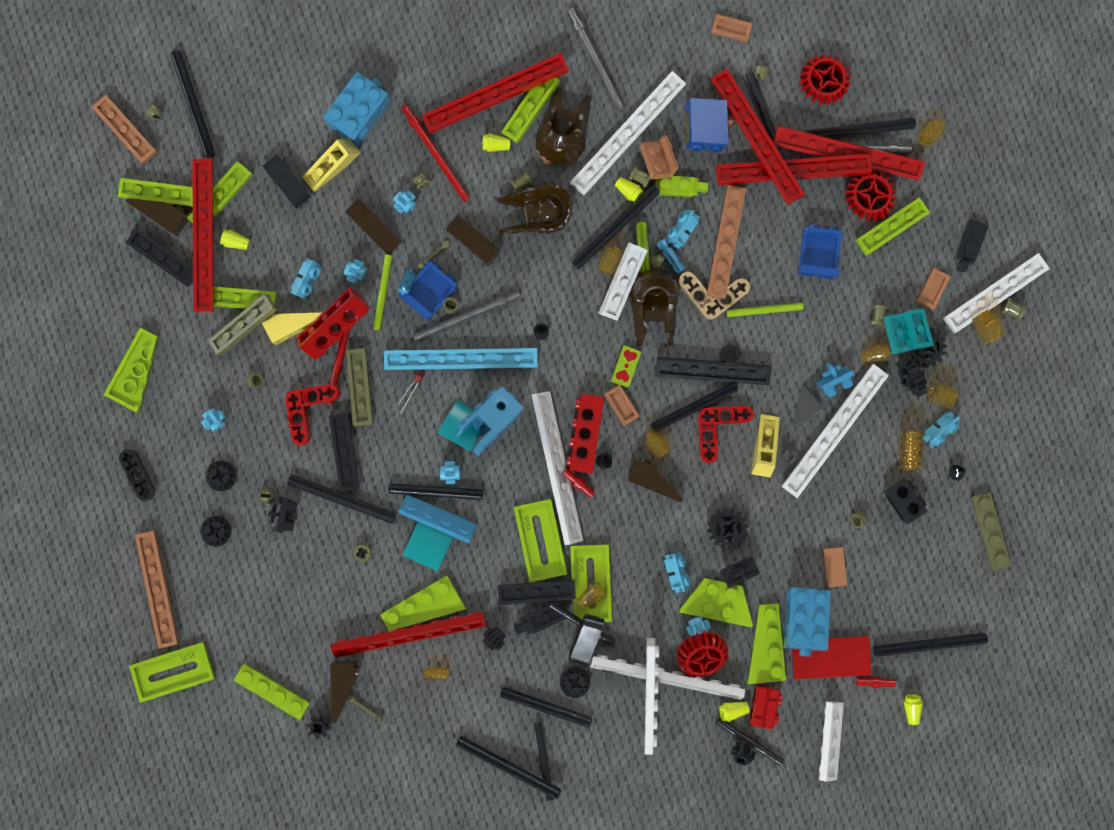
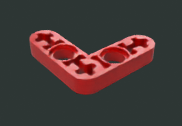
(304, 401)
(711, 426)

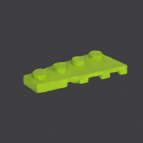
(133, 372)
(427, 604)
(767, 648)

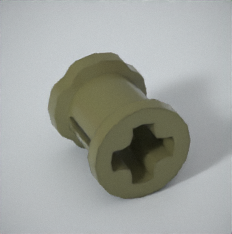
(640, 176)
(522, 183)
(1013, 309)
(879, 313)

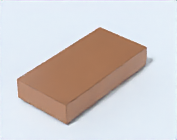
(731, 28)
(933, 289)
(621, 405)
(835, 567)

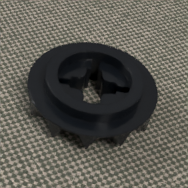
(228, 480)
(224, 533)
(572, 673)

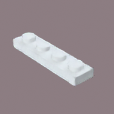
(623, 281)
(831, 741)

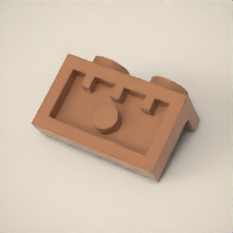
(659, 158)

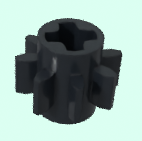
(494, 638)
(322, 731)
(743, 753)

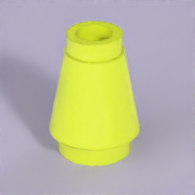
(495, 143)
(629, 189)
(234, 240)
(913, 708)
(733, 710)

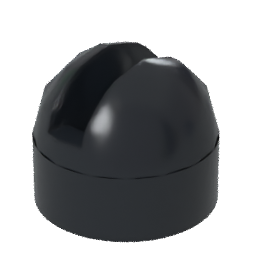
(541, 331)
(604, 461)
(957, 472)

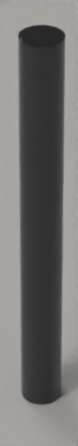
(761, 105)
(576, 620)
(743, 737)
(542, 755)

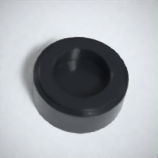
(730, 354)

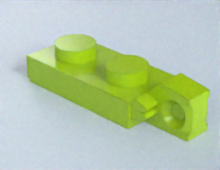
(681, 186)

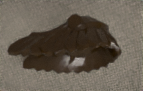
(563, 131)
(545, 209)
(654, 300)

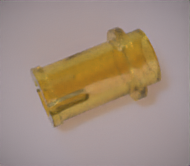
(436, 673)

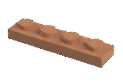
(124, 129)

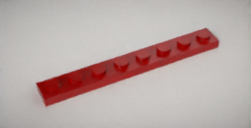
(495, 93)
(757, 137)
(829, 147)
(801, 169)
(203, 235)
(402, 636)

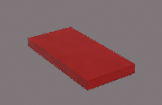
(843, 658)

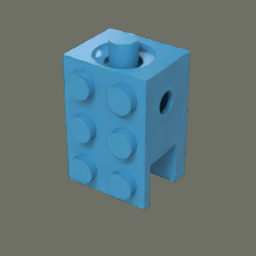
(357, 108)
(492, 417)
(807, 620)

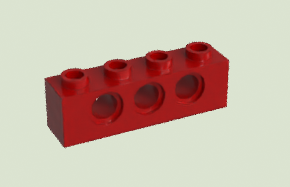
(335, 313)
(594, 404)

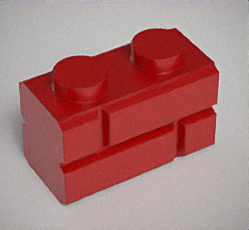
(764, 706)

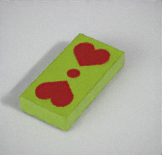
(626, 366)

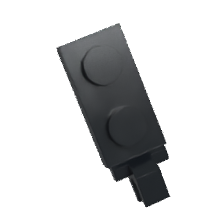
(971, 244)
(539, 620)

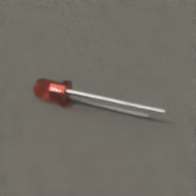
(418, 378)

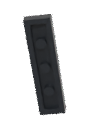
(161, 256)
(344, 452)
(537, 592)

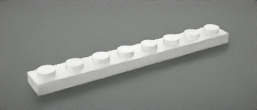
(628, 133)
(834, 431)
(556, 464)
(675, 678)

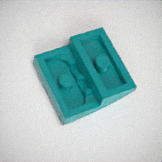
(908, 331)
(452, 421)
(428, 546)

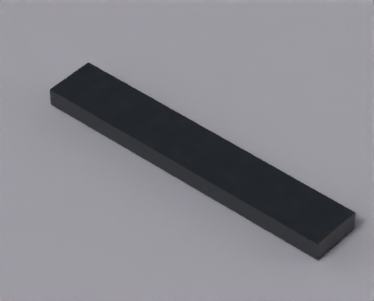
(713, 370)

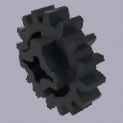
(932, 352)
(912, 376)
(734, 533)

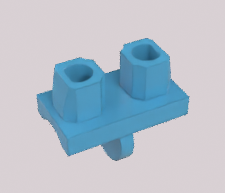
(834, 376)

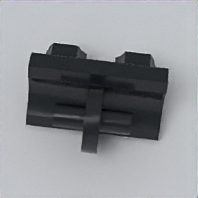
(281, 523)
(740, 571)

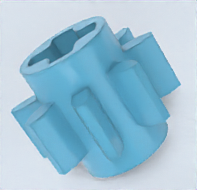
(404, 201)
(355, 271)
(213, 419)
(450, 472)
(697, 624)

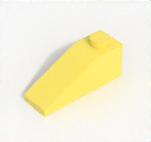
(331, 163)
(284, 326)
(766, 446)

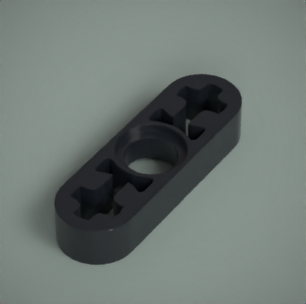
(129, 473)

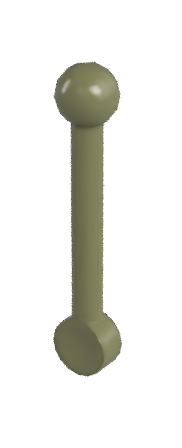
(445, 244)
(352, 699)

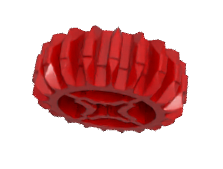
(832, 82)
(886, 196)
(702, 654)

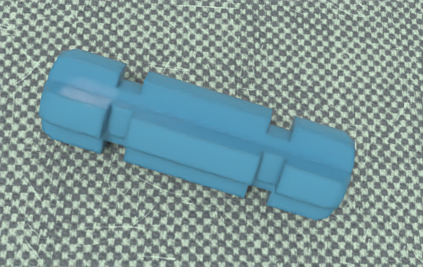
(670, 256)
(406, 281)

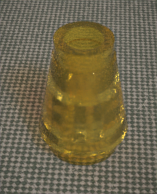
(876, 353)
(591, 595)

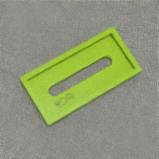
(600, 555)
(556, 564)
(149, 690)

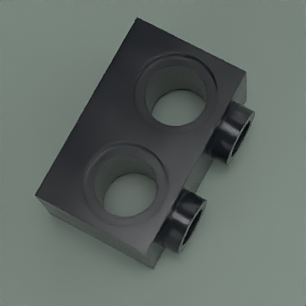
(901, 504)

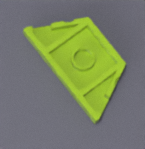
(718, 602)

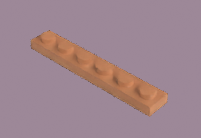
(726, 242)
(157, 589)

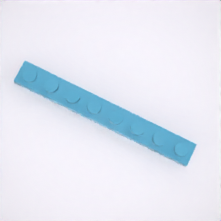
(460, 359)

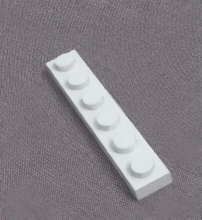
(996, 293)
(651, 688)

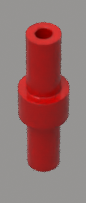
(578, 482)
(875, 682)

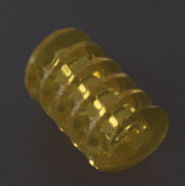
(911, 450)

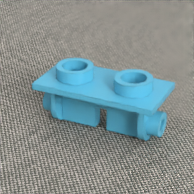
(686, 221)
(310, 271)
(947, 425)
(677, 564)

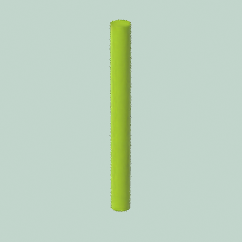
(382, 292)
(764, 309)

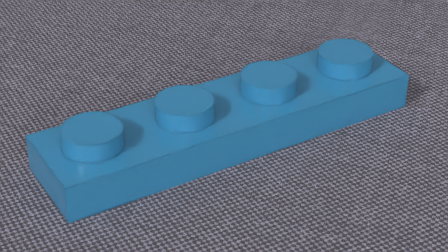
(437, 518)

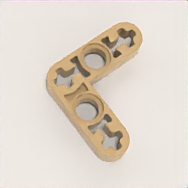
(709, 301)

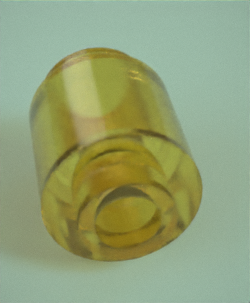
(931, 132)
(657, 444)

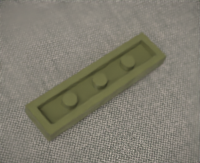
(242, 325)
(359, 387)
(990, 531)

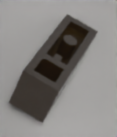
(164, 214)
(372, 226)
(473, 241)
(650, 478)
(343, 678)

